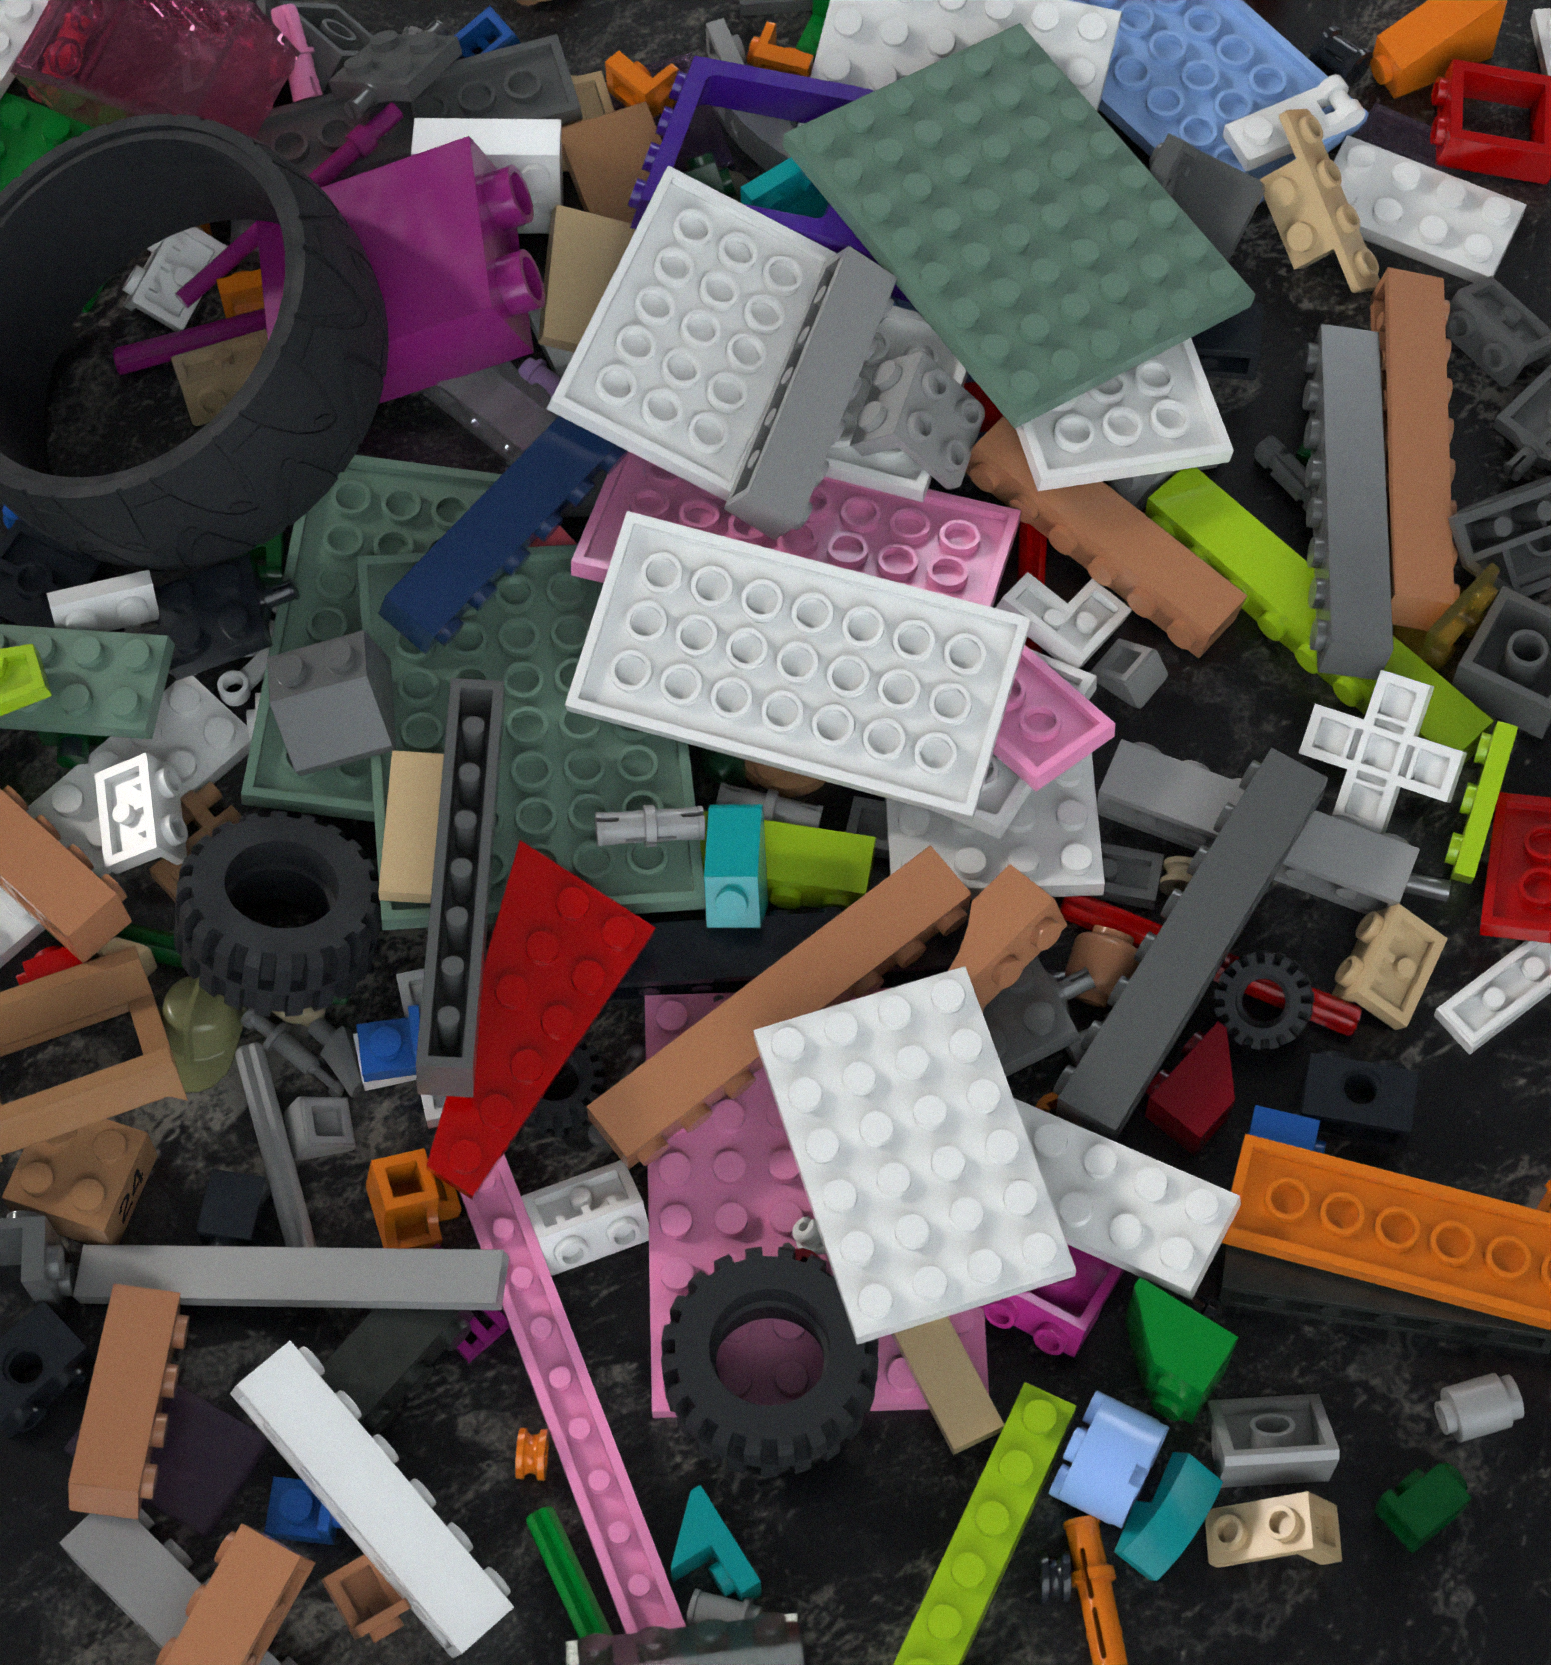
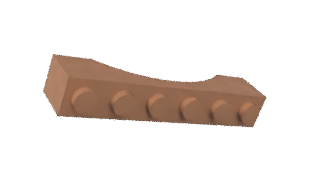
(1006, 931)

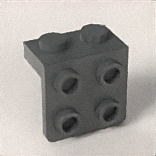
(1208, 191)
(45, 1271)

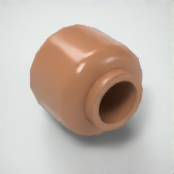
(1107, 957)

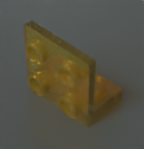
(1463, 616)

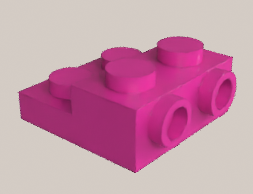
(1063, 1311)

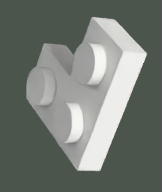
(1063, 629)

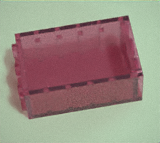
(157, 58)

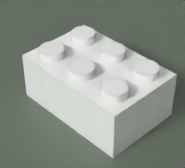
(525, 143)

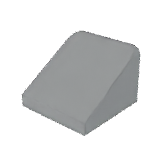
(1131, 672)
(319, 1127)

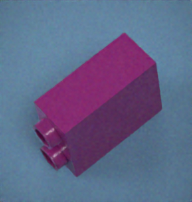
(443, 258)

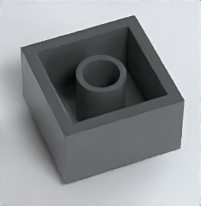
(1510, 663)

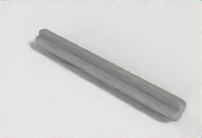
(274, 1146)

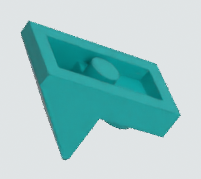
(707, 1538)

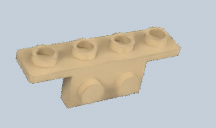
(1313, 208)

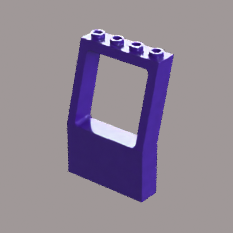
(759, 93)

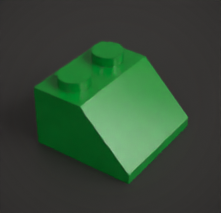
(1175, 1352)

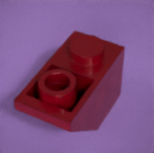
(1197, 1094)

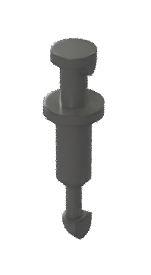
(289, 1047)

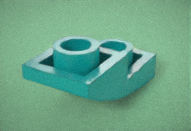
(1163, 1528)

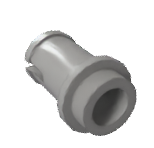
(711, 1606)

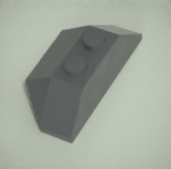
(1512, 534)

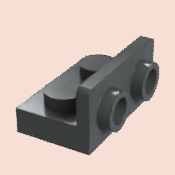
(1496, 330)

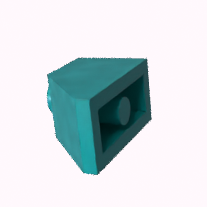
(735, 867)

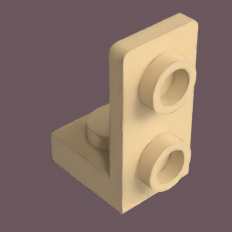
(1274, 1529)

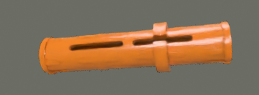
(1095, 1590)

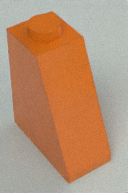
(1431, 36)

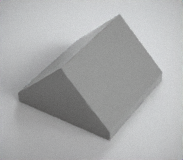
(1271, 1440)

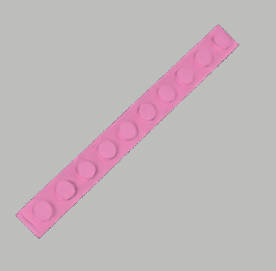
(573, 1410)

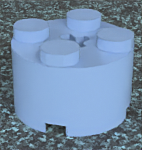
(1109, 1460)

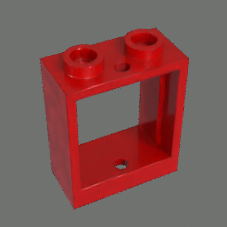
(1487, 152)

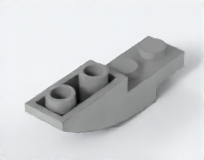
(755, 134)

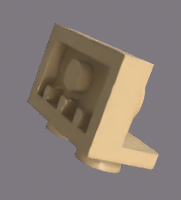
(216, 373)
(1390, 964)

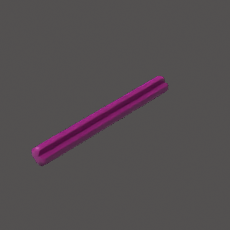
(162, 348)

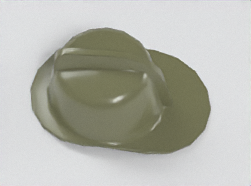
(200, 1033)

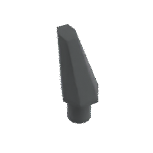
(339, 1053)

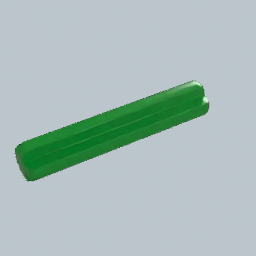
(567, 1573)

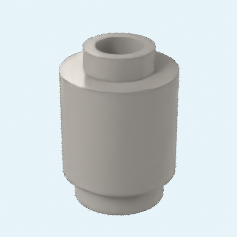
(1479, 1406)

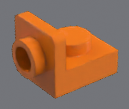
(766, 55)
(634, 84)
(241, 292)

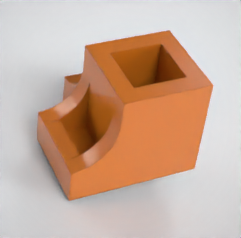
(409, 1201)

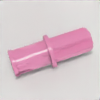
(303, 78)

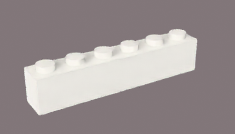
(373, 1498)

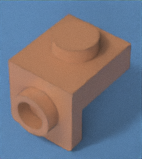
(365, 1599)

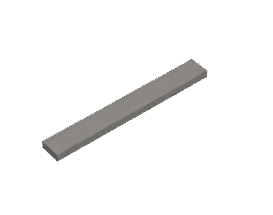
(299, 1276)

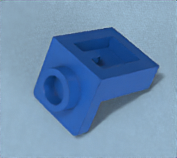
(389, 1046)
(298, 1514)

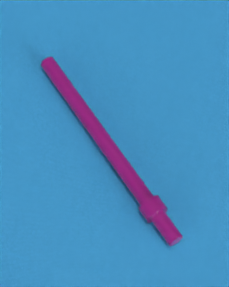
(358, 143)

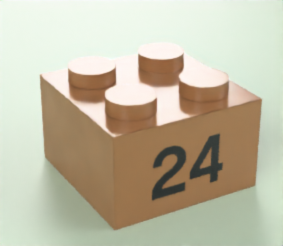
(84, 1180)

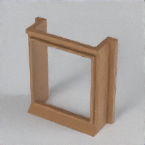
(66, 1004)

